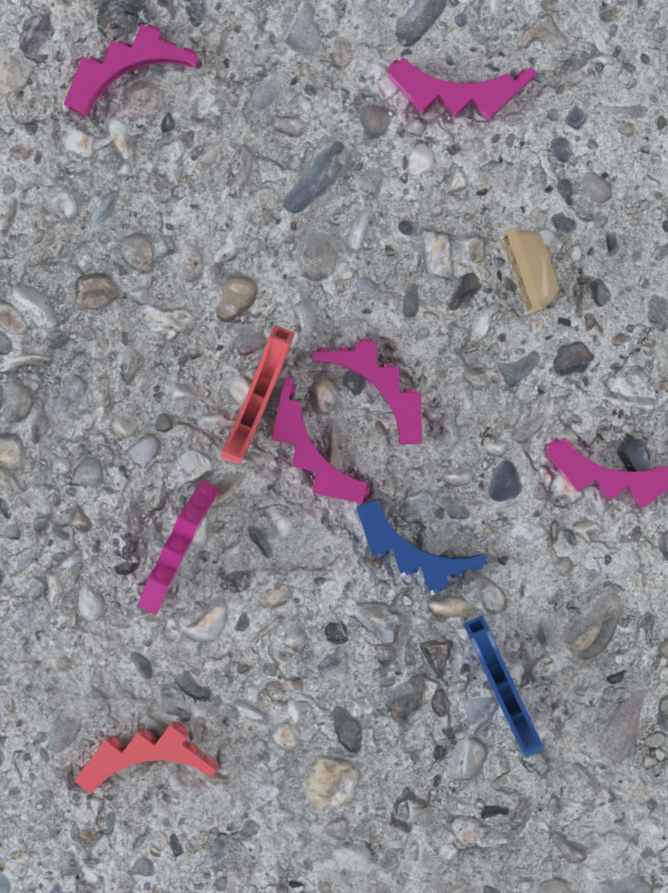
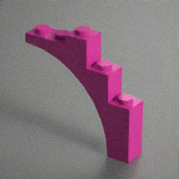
(120, 59)
(363, 360)
(176, 547)

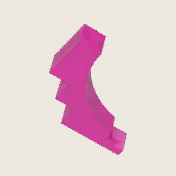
(485, 96)
(290, 429)
(579, 472)

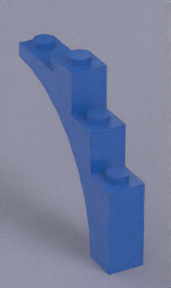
(435, 568)
(503, 686)

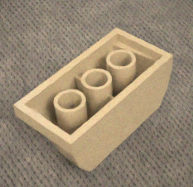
(531, 268)

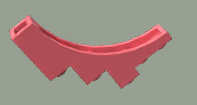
(258, 395)
(143, 747)

